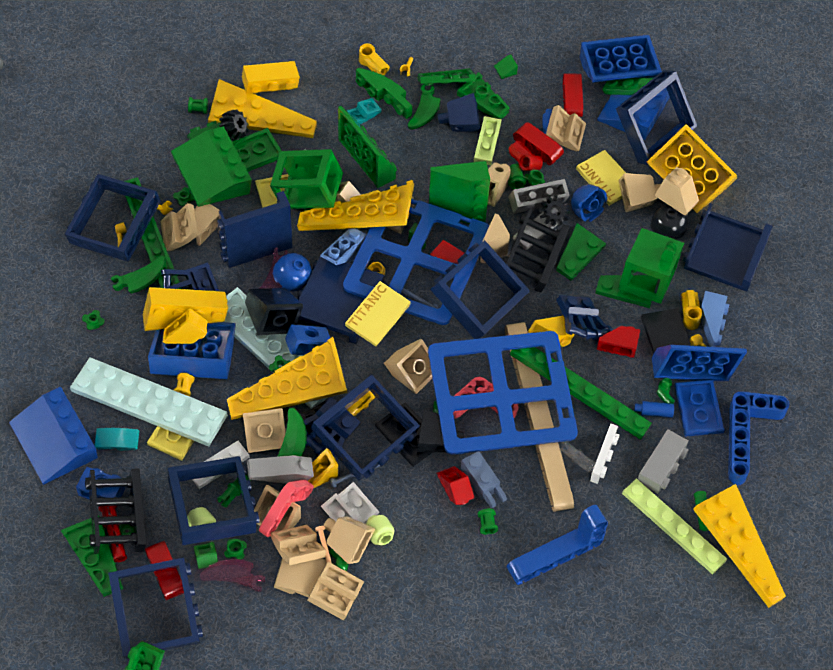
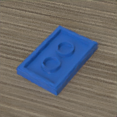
(699, 408)

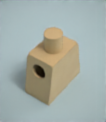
(499, 177)
(637, 191)
(348, 537)

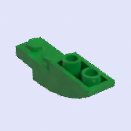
(383, 87)

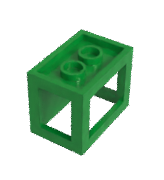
(311, 179)
(653, 256)

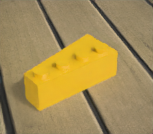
(167, 304)

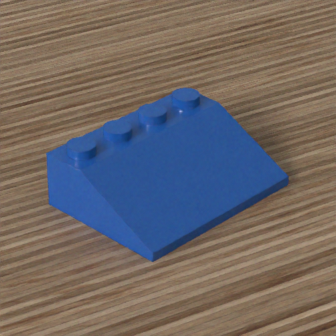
(619, 58)
(644, 117)
(204, 359)
(696, 362)
(53, 436)

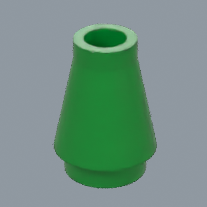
(516, 177)

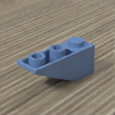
(345, 247)
(713, 309)

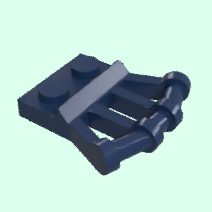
(197, 278)
(579, 310)
(341, 427)

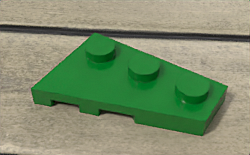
(446, 77)
(487, 100)
(579, 252)
(609, 285)

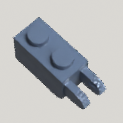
(482, 478)

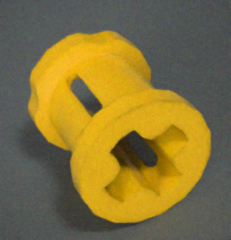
(184, 383)

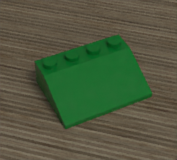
(364, 150)
(212, 167)
(461, 189)

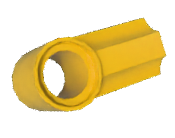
(372, 60)
(691, 309)

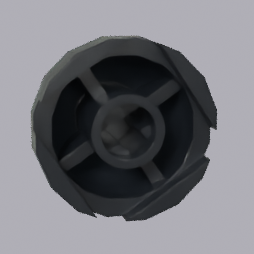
(669, 222)

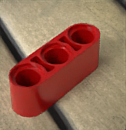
(573, 93)
(539, 143)
(168, 579)

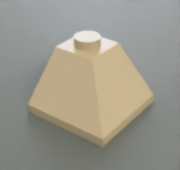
(411, 366)

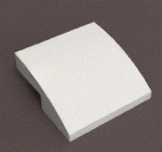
(351, 504)

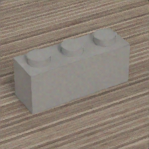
(532, 196)
(663, 461)

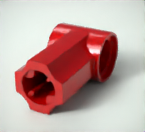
(525, 158)

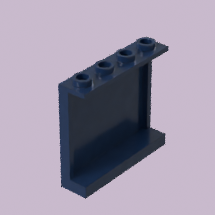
(255, 233)
(726, 249)
(327, 302)

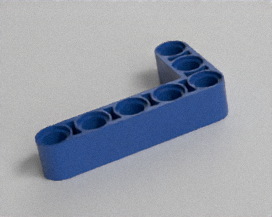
(742, 429)
(562, 549)

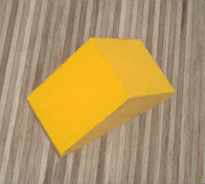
(324, 468)

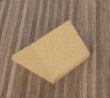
(497, 237)
(265, 503)

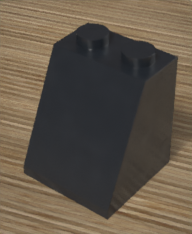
(272, 310)

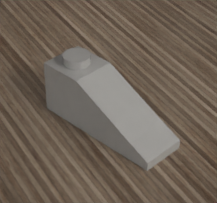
(280, 469)

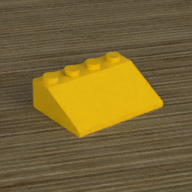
(692, 154)

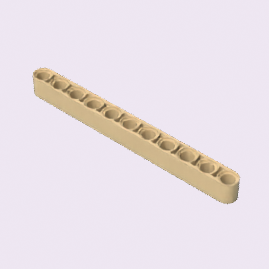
(540, 418)

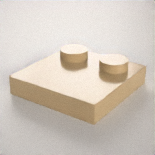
(264, 430)

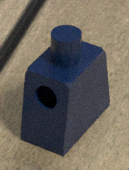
(462, 114)

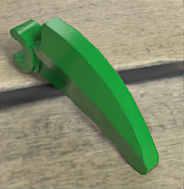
(426, 110)
(140, 278)
(295, 436)

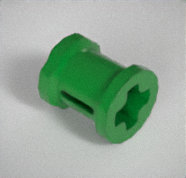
(198, 105)
(487, 521)

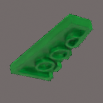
(96, 564)

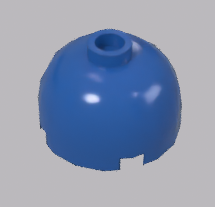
(590, 198)
(292, 271)

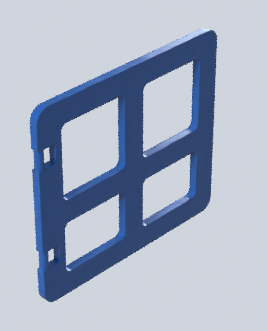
(412, 255)
(502, 396)

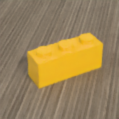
(270, 77)

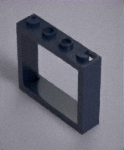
(670, 81)
(137, 228)
(456, 306)
(372, 385)
(214, 530)
(189, 591)

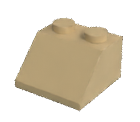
(678, 191)

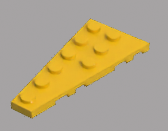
(260, 112)
(363, 211)
(298, 382)
(735, 532)

